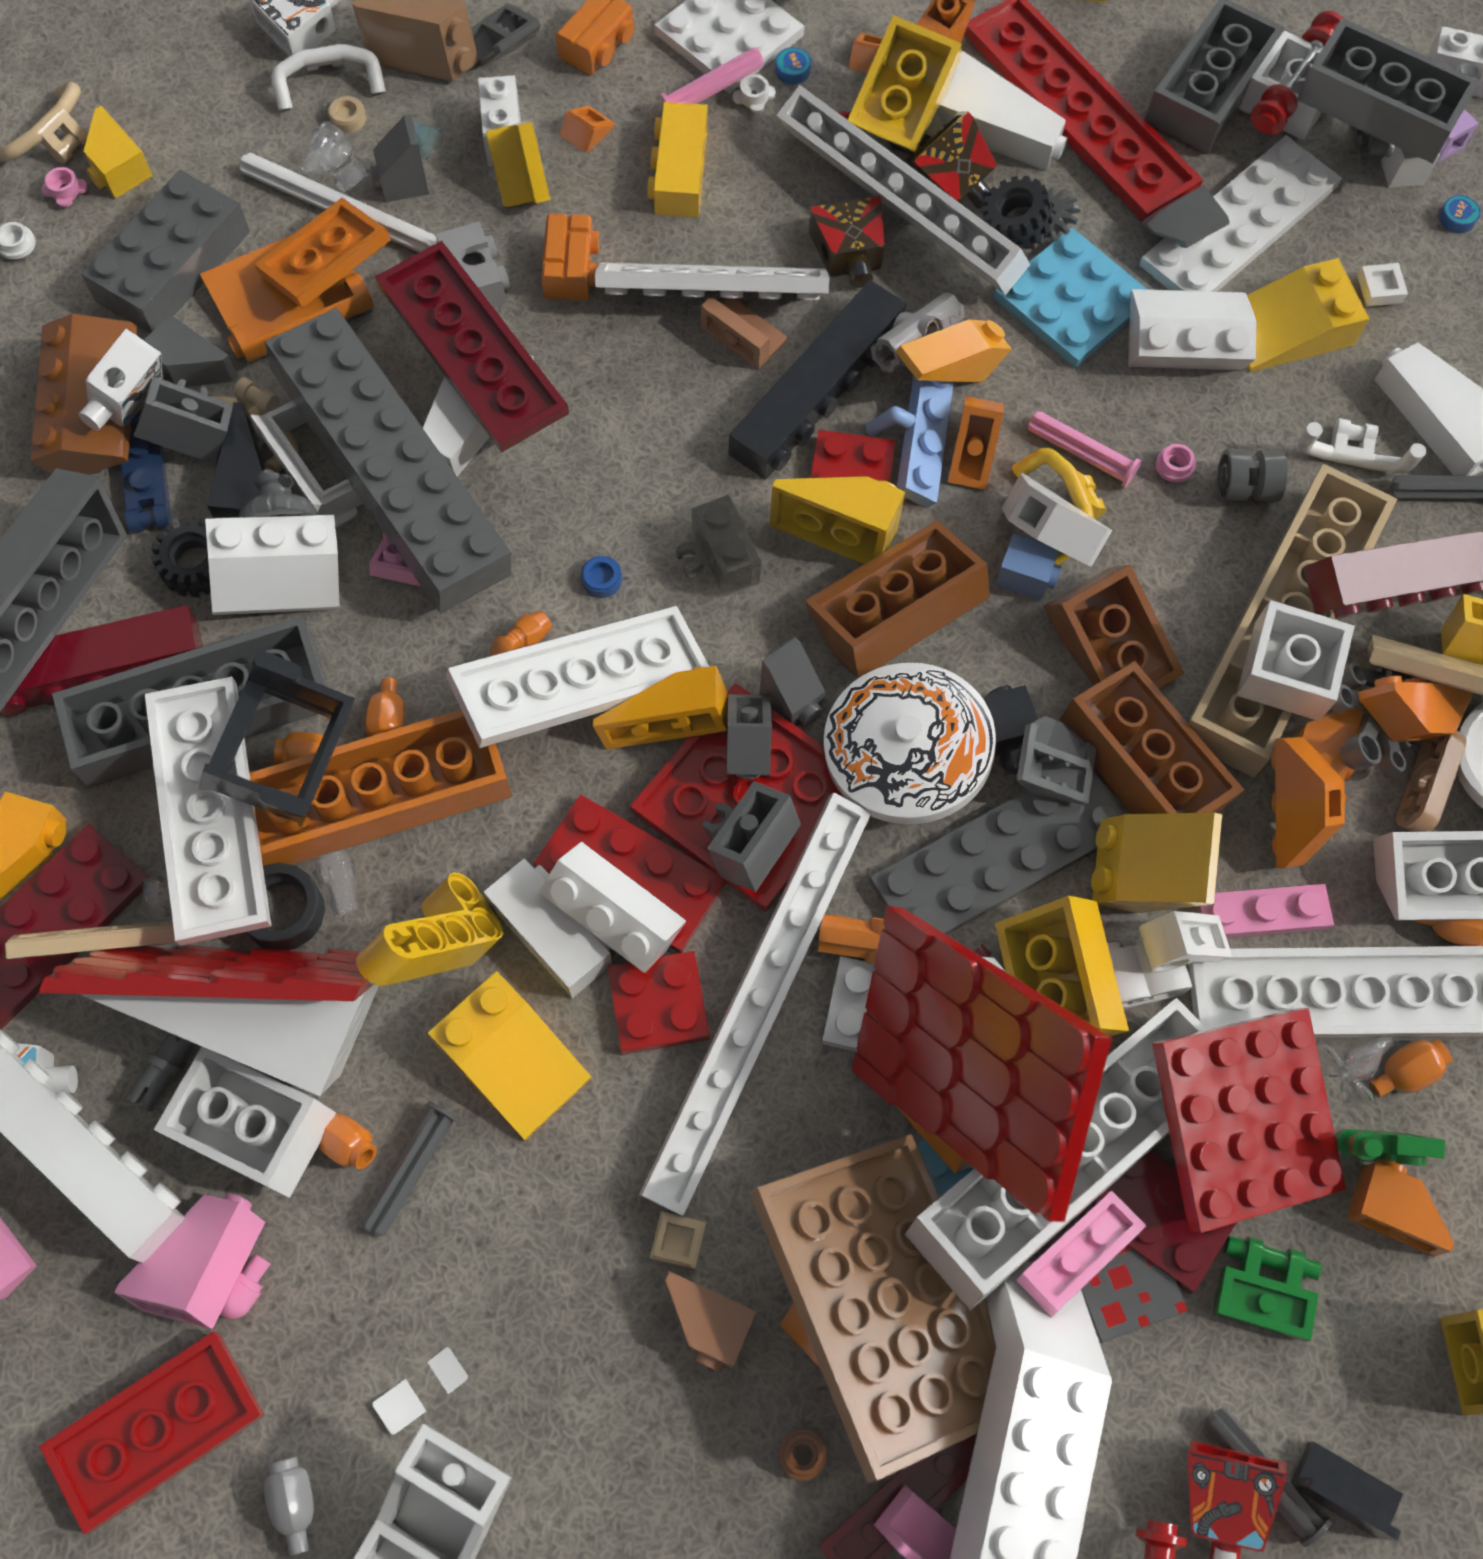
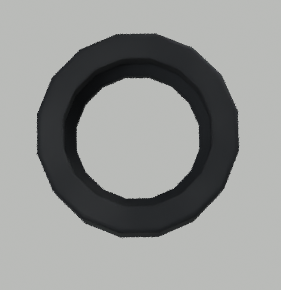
(308, 923)

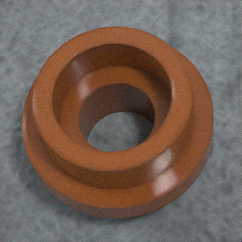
(818, 1450)

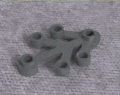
(1363, 749)

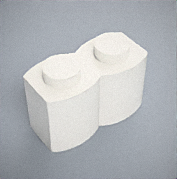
(1137, 981)

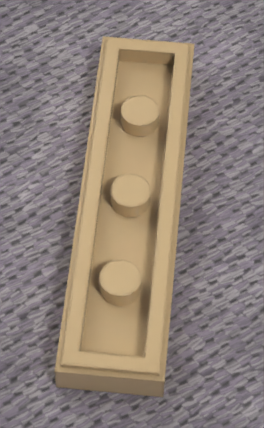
(90, 939)

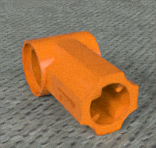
(850, 936)

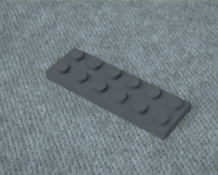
(994, 857)

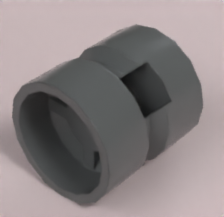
(1254, 476)

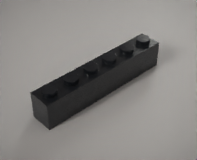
(814, 382)

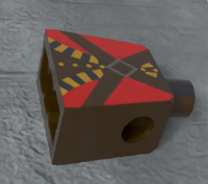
(956, 159)
(849, 238)

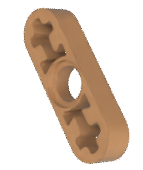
(1426, 798)

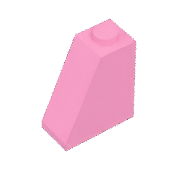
(197, 1263)

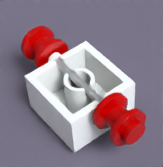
(1280, 77)

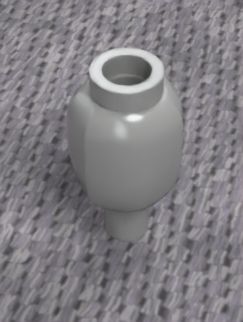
(289, 1502)

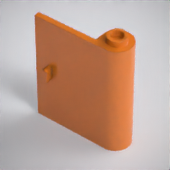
(260, 311)

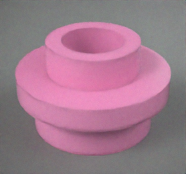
(1179, 454)

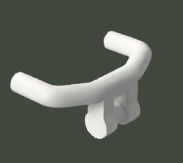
(323, 56)
(1356, 456)

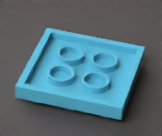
(1072, 297)

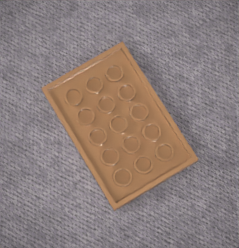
(882, 1322)

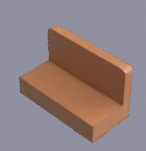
(741, 330)

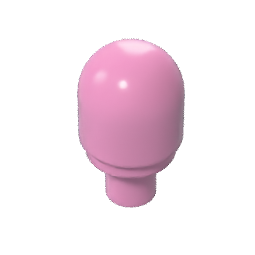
(246, 1289)

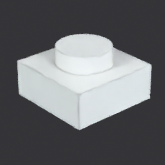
(1382, 284)

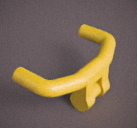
(1079, 486)

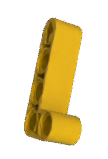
(450, 936)

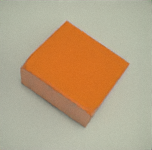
(864, 51)
(585, 127)

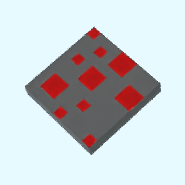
(1130, 1296)

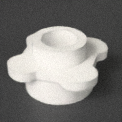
(754, 93)

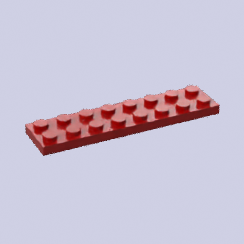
(1098, 119)

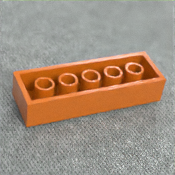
(382, 788)

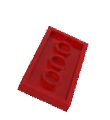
(651, 863)
(151, 1432)

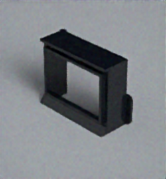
(283, 680)

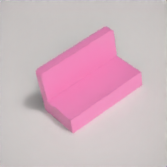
(916, 1528)

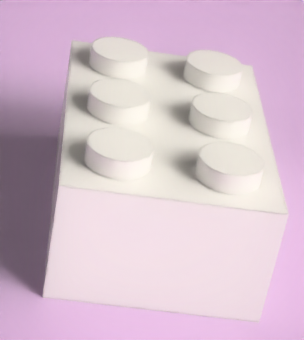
(245, 1121)

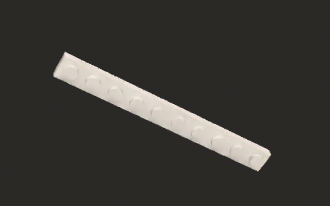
(755, 1006)

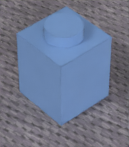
(1028, 567)

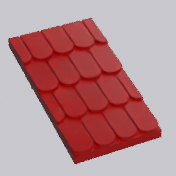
(260, 1007)
(981, 1061)

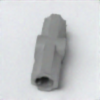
(908, 326)

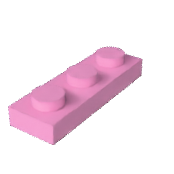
(1272, 910)
(1080, 1253)

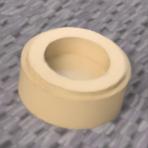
(347, 114)

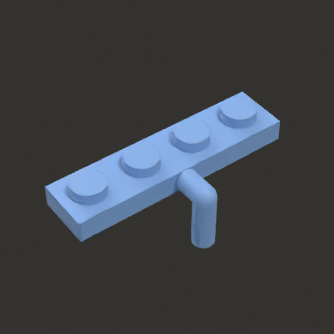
(923, 439)

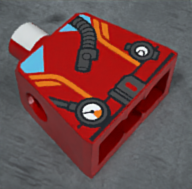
(1233, 1498)

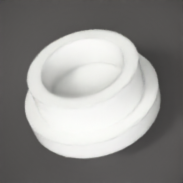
(16, 240)

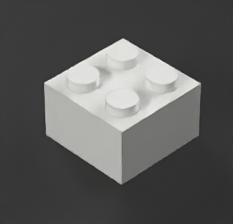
(1295, 660)

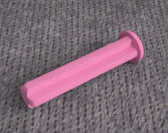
(717, 79)
(1084, 447)

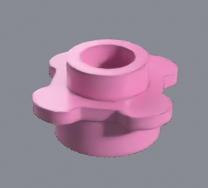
(63, 186)

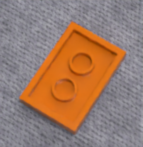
(322, 252)

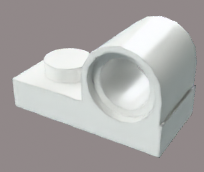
(1184, 939)

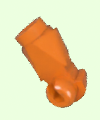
(527, 631)

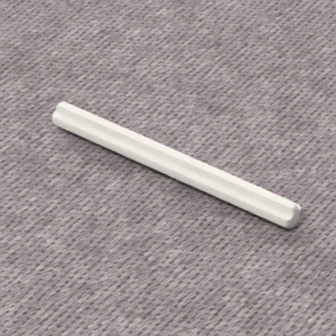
(324, 197)

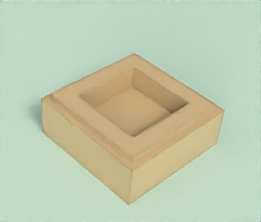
(678, 1240)

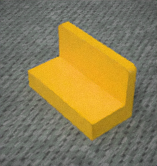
(517, 164)

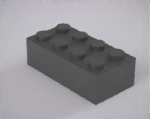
(1212, 75)
(1387, 90)
(164, 250)

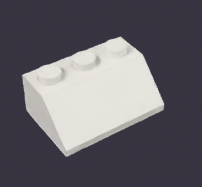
(1191, 330)
(272, 564)
(1431, 874)

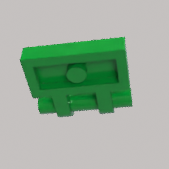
(1390, 1146)
(1263, 1301)

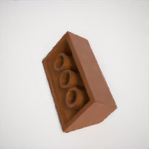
(67, 357)
(899, 598)
(1148, 748)

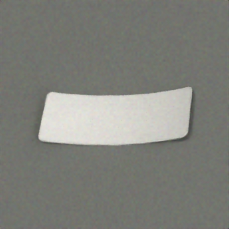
(402, 1406)

